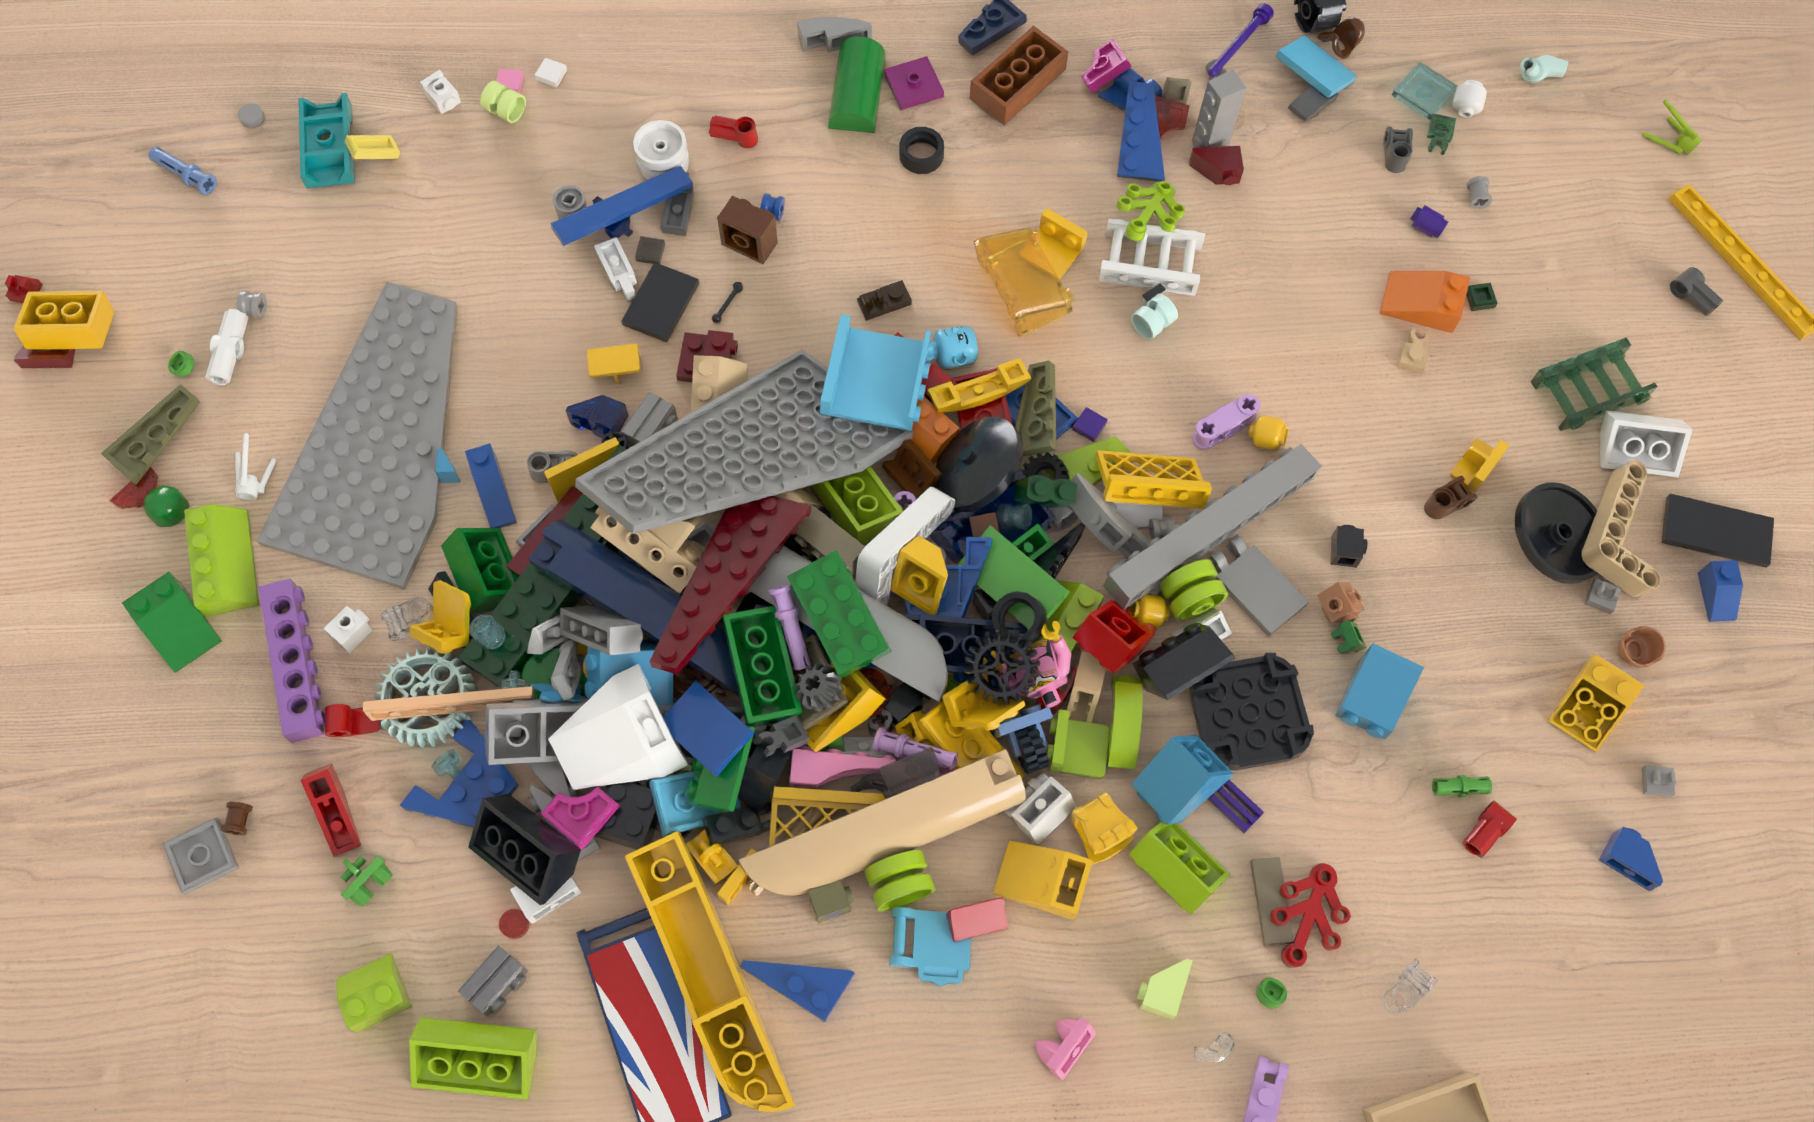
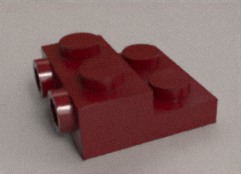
(713, 344)

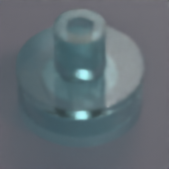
(514, 681)
(447, 764)

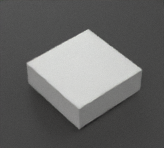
(551, 72)

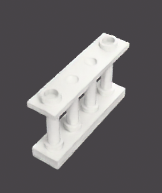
(1148, 277)

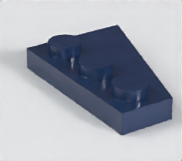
(994, 23)

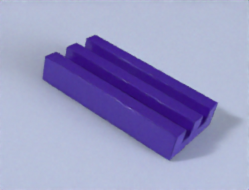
(1246, 801)

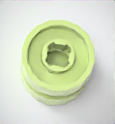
(503, 101)

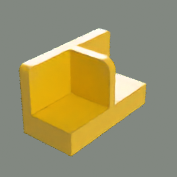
(614, 361)
(1478, 463)

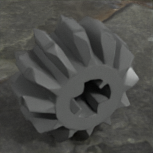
(818, 687)

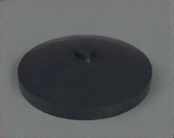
(980, 463)
(1553, 529)

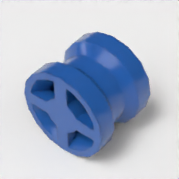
(774, 205)

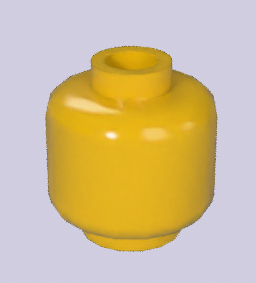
(1269, 432)
(1150, 610)

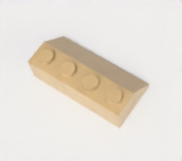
(715, 377)

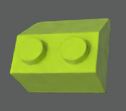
(371, 994)

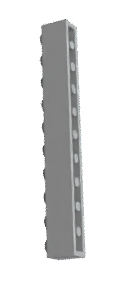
(1211, 526)

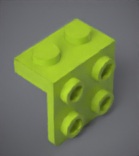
(1078, 746)

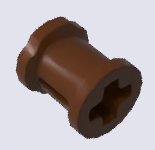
(236, 818)

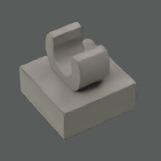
(1603, 596)
(1658, 781)

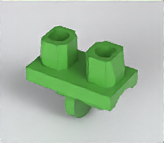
(356, 890)

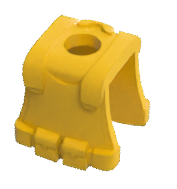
(1102, 828)

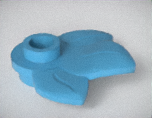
(550, 695)

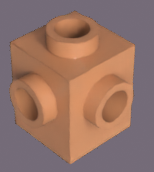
(1341, 602)

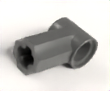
(1692, 286)

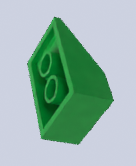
(171, 621)

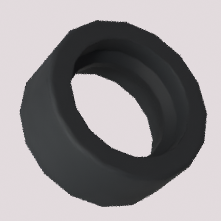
(921, 165)
(1009, 600)

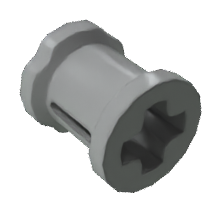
(1479, 192)

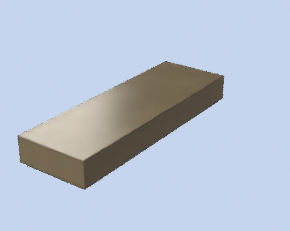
(1267, 883)

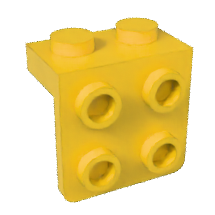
(450, 620)
(971, 711)

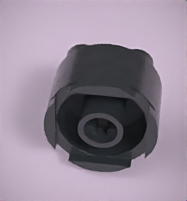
(1319, 14)

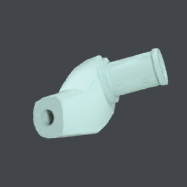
(1542, 67)

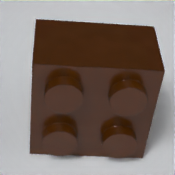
(747, 229)

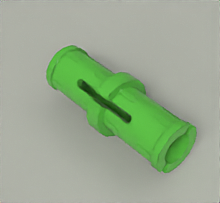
(1461, 786)

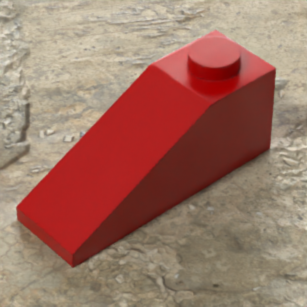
(331, 809)

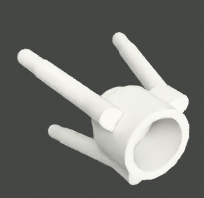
(247, 485)

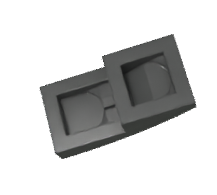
(1310, 103)

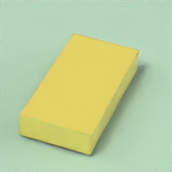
(372, 147)

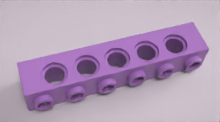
(274, 599)

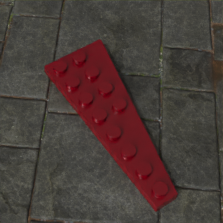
(728, 568)

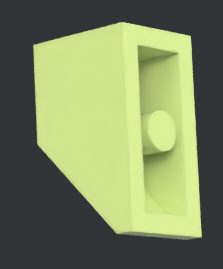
(1165, 990)

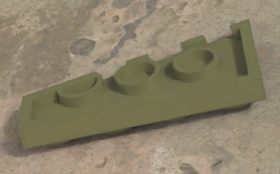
(1038, 410)
(148, 437)

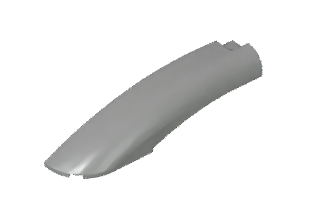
(915, 652)
(522, 729)

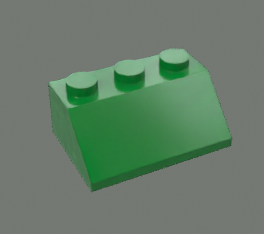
(479, 565)
(719, 792)

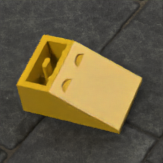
(1595, 702)
(1043, 878)

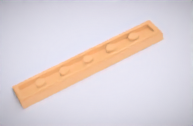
(443, 703)

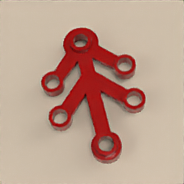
(1311, 911)

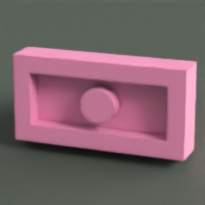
(1062, 1057)

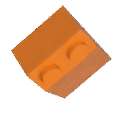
(1426, 298)

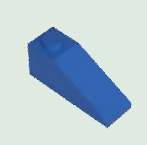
(490, 486)

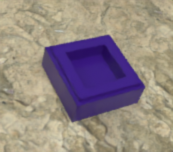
(1090, 424)

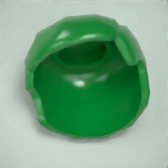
(165, 506)

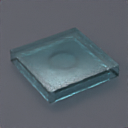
(1424, 90)

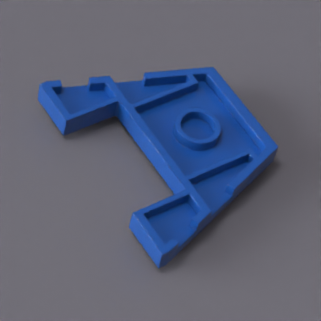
(960, 580)
(475, 781)

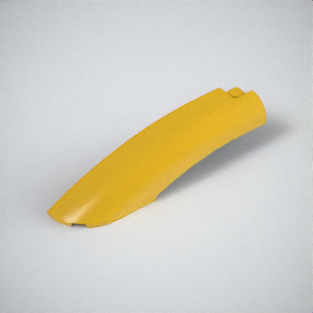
(709, 975)

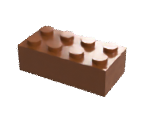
(1018, 75)

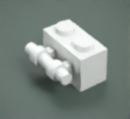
(1044, 808)

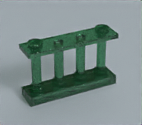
(1593, 361)

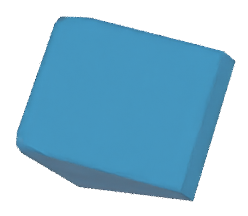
(444, 468)

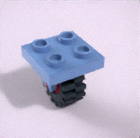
(1026, 737)

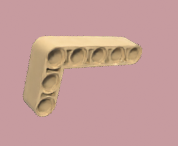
(1605, 539)

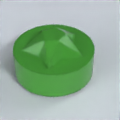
(181, 364)
(1271, 993)

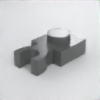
(784, 735)

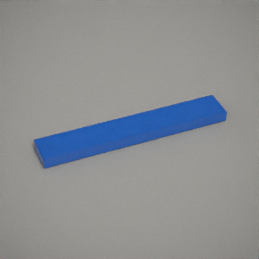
(621, 205)

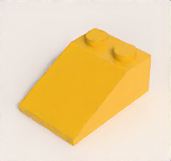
(862, 703)

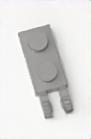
(567, 670)

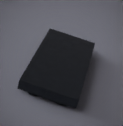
(1718, 530)

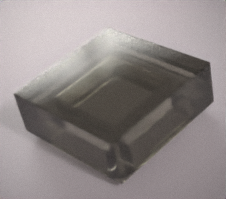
(650, 250)

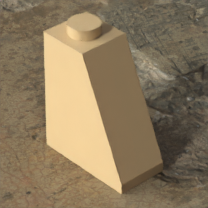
(1085, 688)

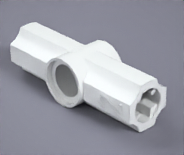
(227, 347)

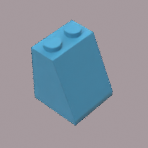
(603, 666)
(1378, 691)
(1181, 778)

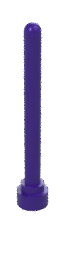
(1261, 16)

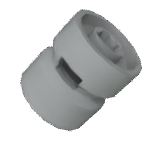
(568, 201)

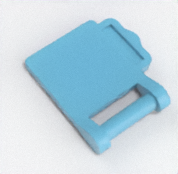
(934, 952)

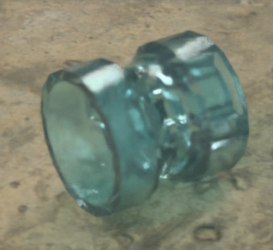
(1014, 516)
(481, 629)

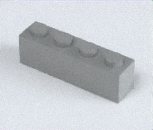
(1219, 111)
(600, 630)

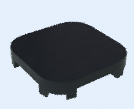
(1252, 712)

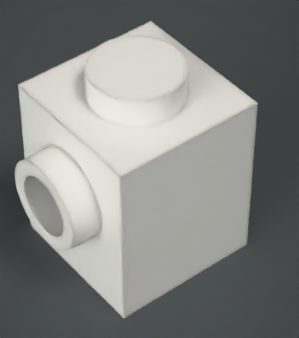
(349, 628)

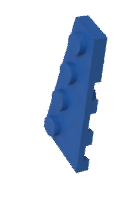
(1140, 141)

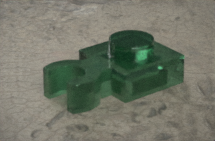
(1440, 131)

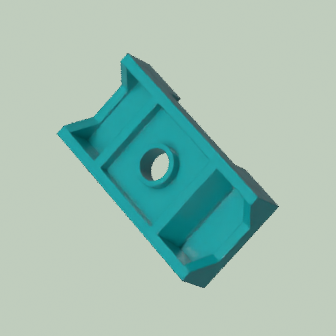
(327, 160)

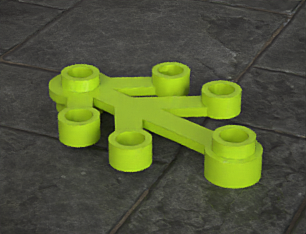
(1161, 193)

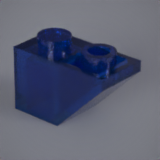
(598, 415)

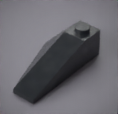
(1056, 556)

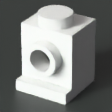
(440, 92)

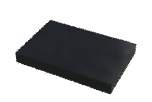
(660, 302)

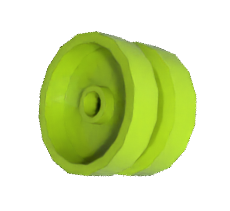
(1193, 590)
(900, 880)

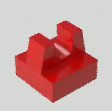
(19, 286)

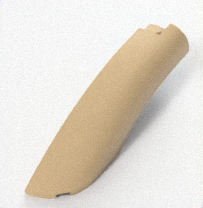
(888, 827)

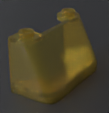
(1024, 278)

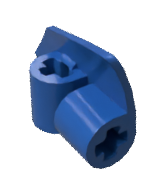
(1117, 93)

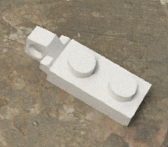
(617, 267)

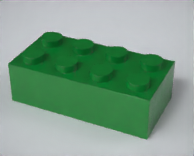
(839, 614)

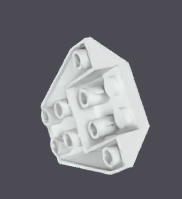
(617, 736)

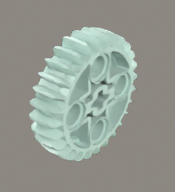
(421, 686)

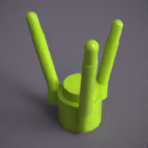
(1686, 141)

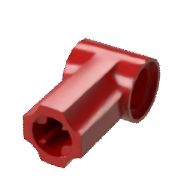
(740, 130)
(1491, 825)

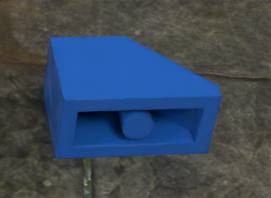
(1721, 589)
(1632, 857)

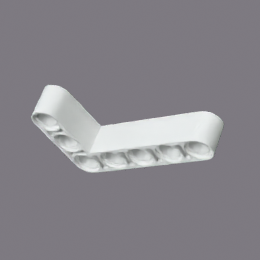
(882, 553)

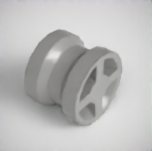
(252, 304)
(1158, 528)

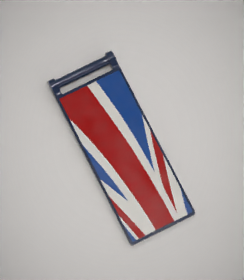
(652, 1026)

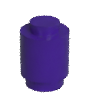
(1428, 221)

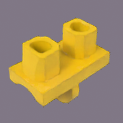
(712, 859)

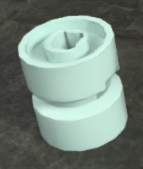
(1153, 317)

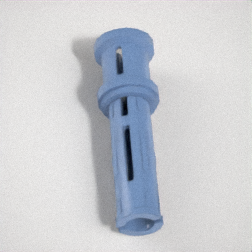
(189, 174)

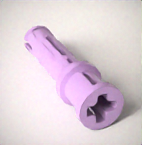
(787, 613)
(903, 746)

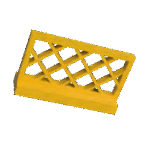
(1144, 488)
(816, 799)

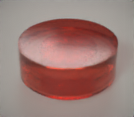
(513, 924)

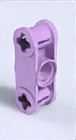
(1226, 421)

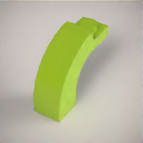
(1125, 722)

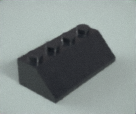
(523, 847)

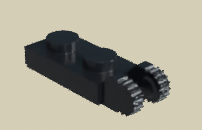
(737, 824)

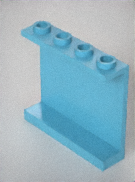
(875, 377)

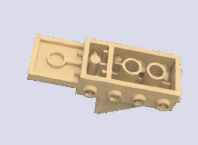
(669, 543)

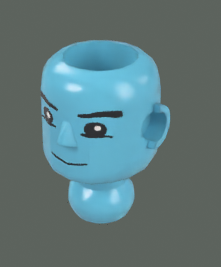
(954, 347)

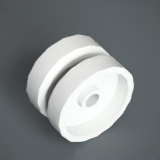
(660, 148)

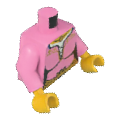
(1053, 667)

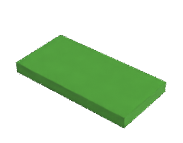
(1011, 571)

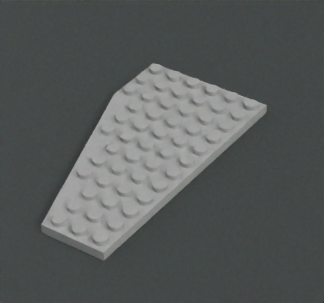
(738, 450)
(368, 472)

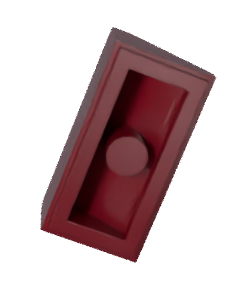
(45, 358)

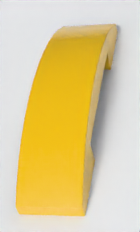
(981, 389)

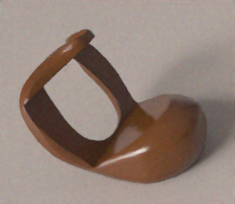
(1349, 32)

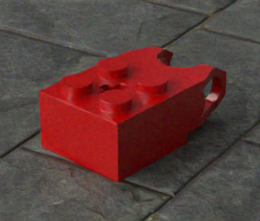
(1113, 636)

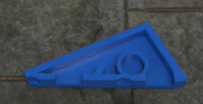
(807, 986)

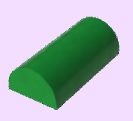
(857, 85)
(761, 666)

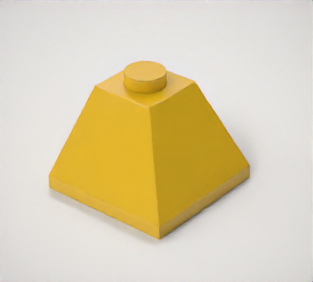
(920, 575)

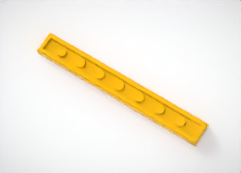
(1744, 261)

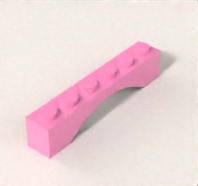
(818, 768)

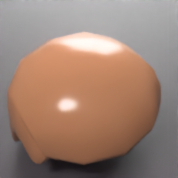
(1642, 646)

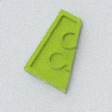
(1084, 461)

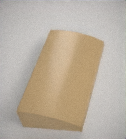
(1447, 1101)

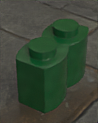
(1045, 491)

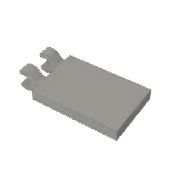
(1258, 586)

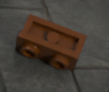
(912, 469)

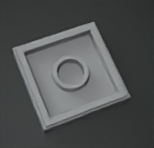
(200, 856)

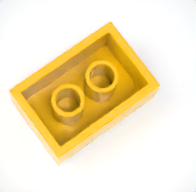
(64, 320)

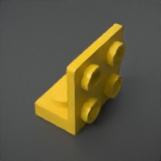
(1060, 240)

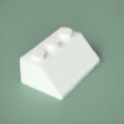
(1649, 439)

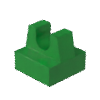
(1352, 637)

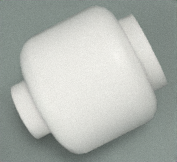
(1469, 98)

